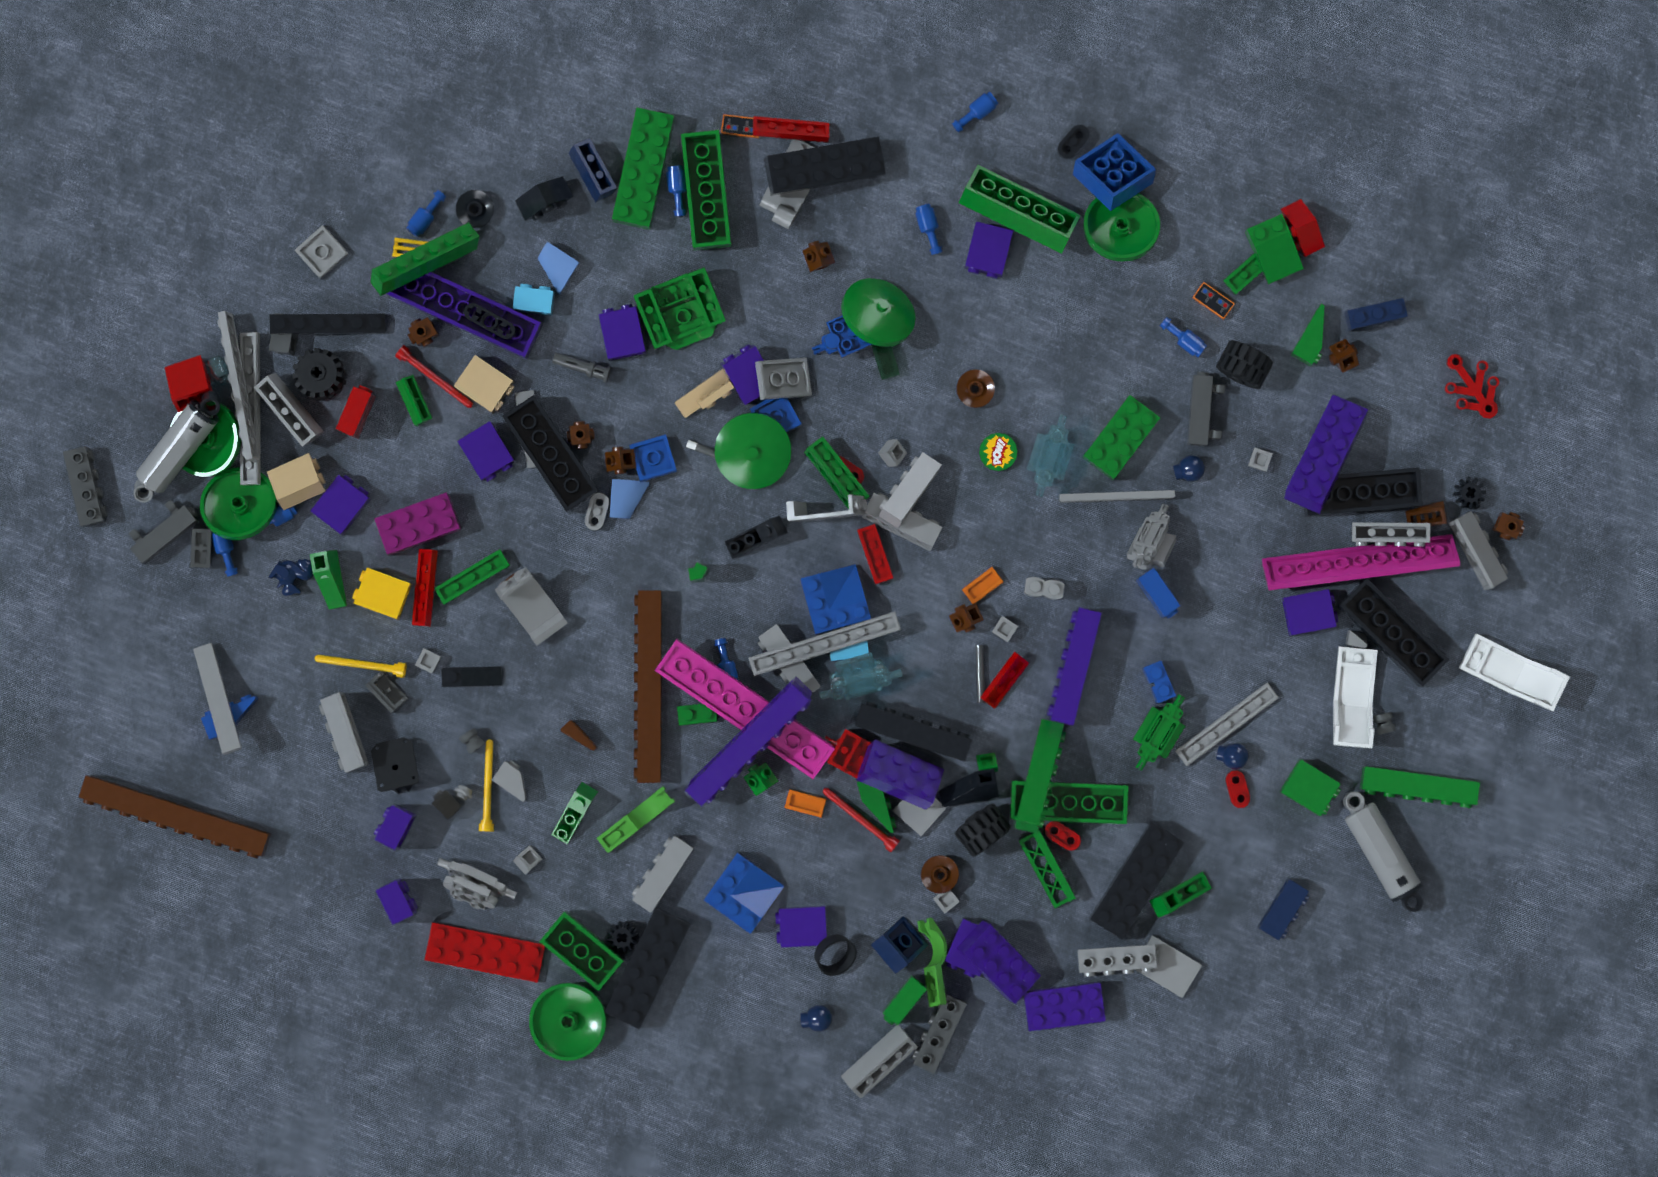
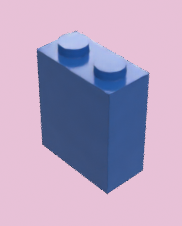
(1158, 594)

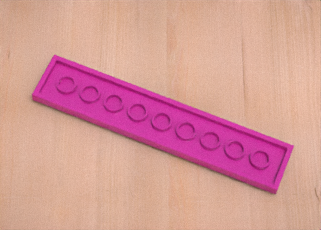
(1358, 563)
(740, 705)

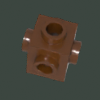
(818, 256)
(429, 332)
(1343, 355)
(580, 443)
(620, 460)
(1502, 523)
(962, 617)

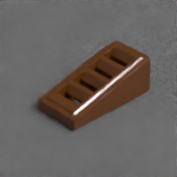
(1434, 507)
(575, 732)

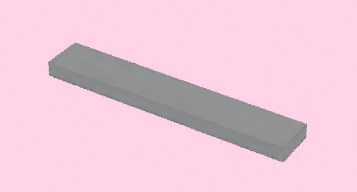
(1116, 496)
(217, 699)
(1226, 724)

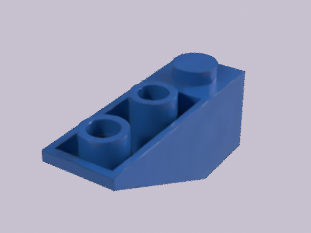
(238, 711)

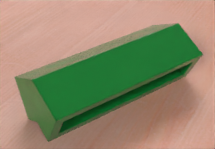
(414, 400)
(698, 573)

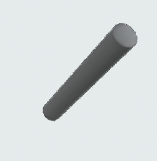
(980, 672)

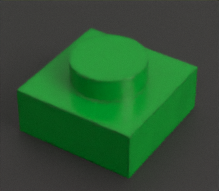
(987, 761)

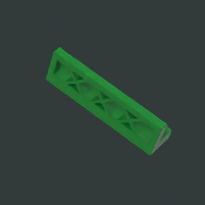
(834, 470)
(1050, 860)

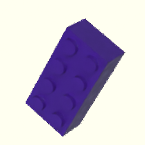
(900, 774)
(998, 962)
(1064, 1006)

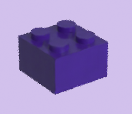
(395, 826)
(397, 901)

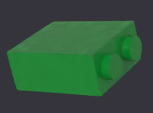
(1310, 788)
(903, 1000)

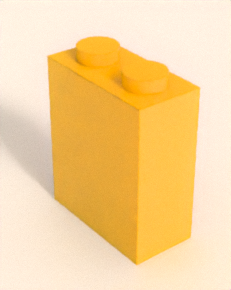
(381, 593)

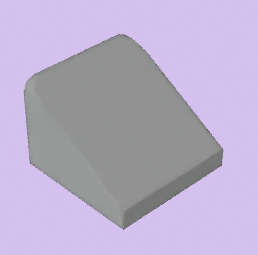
(527, 860)

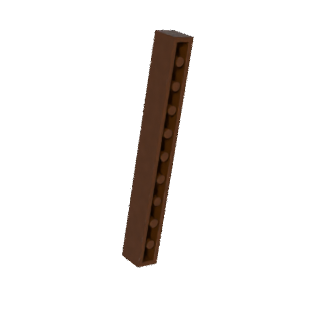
(649, 686)
(174, 815)

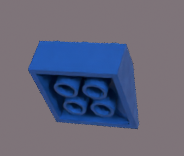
(1114, 171)
(835, 599)
(744, 893)

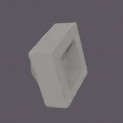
(1260, 459)
(1004, 629)
(428, 661)
(946, 901)

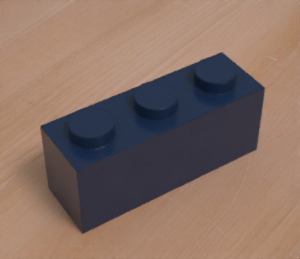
(592, 170)
(1376, 314)
(1284, 909)

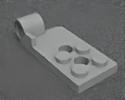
(786, 205)

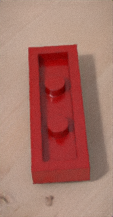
(875, 554)
(1004, 680)

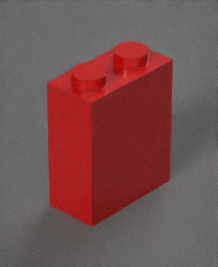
(187, 381)
(356, 411)

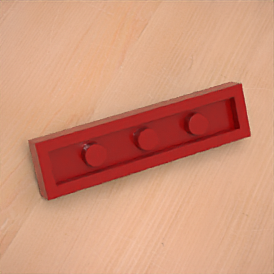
(790, 129)
(424, 587)

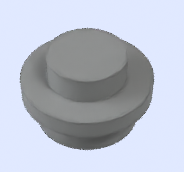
(463, 793)

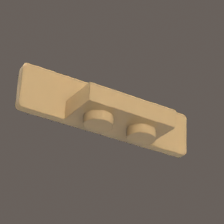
(705, 394)

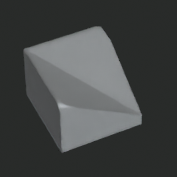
(892, 453)
(1356, 639)

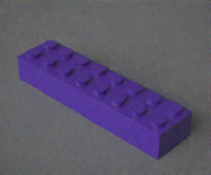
(447, 303)
(748, 741)

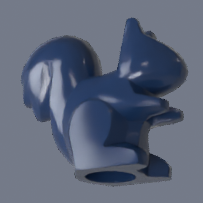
(288, 571)

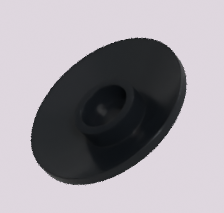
(472, 199)

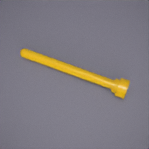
(397, 669)
(486, 824)

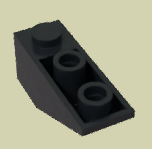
(756, 537)
(972, 788)

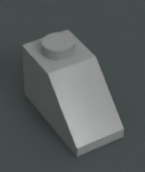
(511, 779)

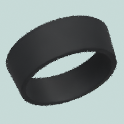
(841, 966)

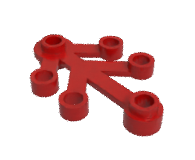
(1473, 389)

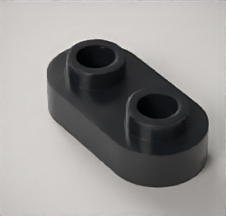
(1073, 142)

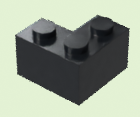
(544, 198)

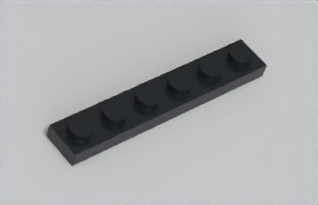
(327, 324)

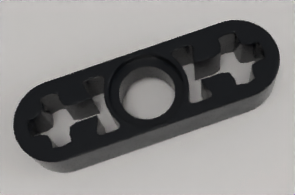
(474, 319)

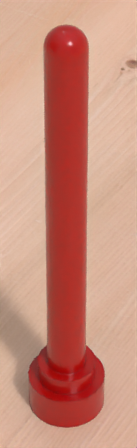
(405, 355)
(889, 841)

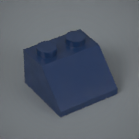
(899, 945)

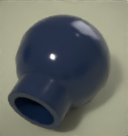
(1190, 468)
(1233, 755)
(817, 1018)

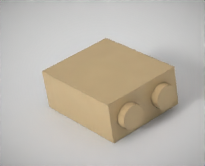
(484, 384)
(296, 481)

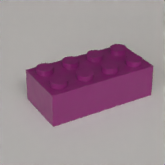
(417, 524)

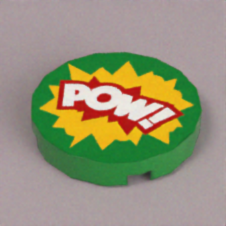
(998, 452)

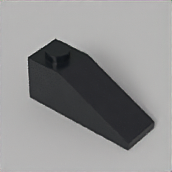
(471, 676)

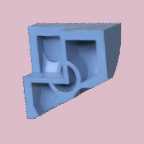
(557, 266)
(625, 497)

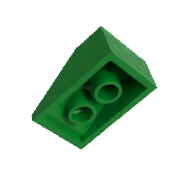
(1274, 249)

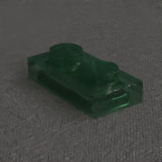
(885, 361)

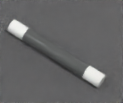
(700, 448)

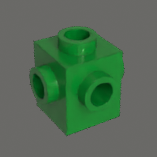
(760, 778)

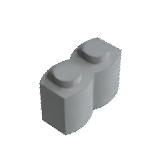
(1049, 589)

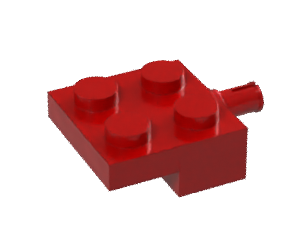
(848, 752)

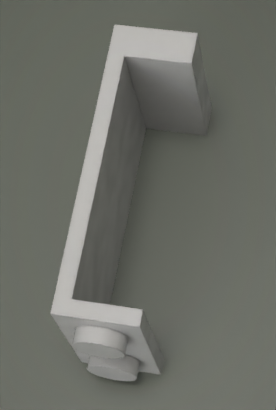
(798, 510)
(531, 605)

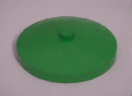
(1125, 231)
(878, 312)
(218, 448)
(752, 450)
(236, 509)
(567, 1021)

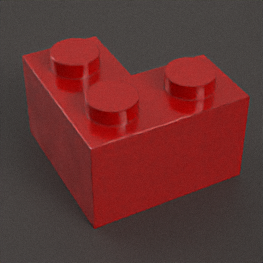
(1303, 227)

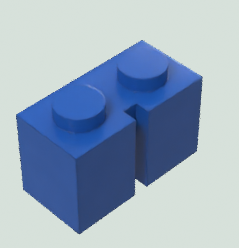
(1163, 689)

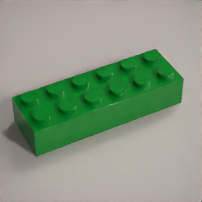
(643, 168)
(706, 190)
(1019, 209)
(1079, 802)

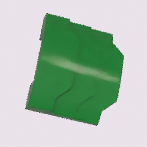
(680, 310)

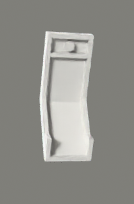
(1514, 673)
(1354, 697)

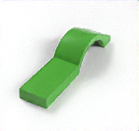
(635, 820)
(933, 971)

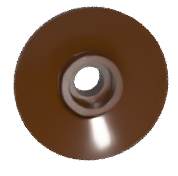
(975, 378)
(937, 865)

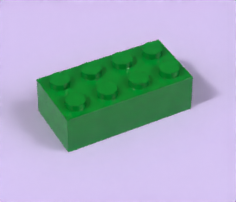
(1121, 437)
(581, 950)

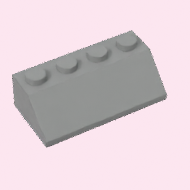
(1478, 550)
(344, 732)

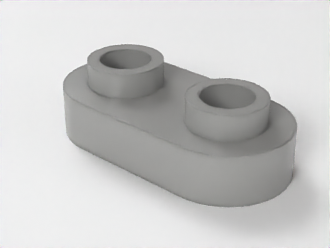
(597, 511)

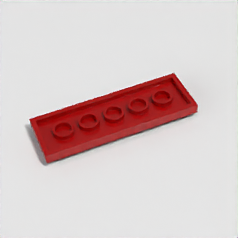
(485, 952)

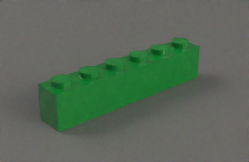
(424, 259)
(1039, 776)
(1419, 785)

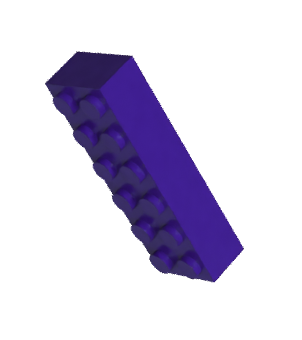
(1326, 454)
(1074, 667)

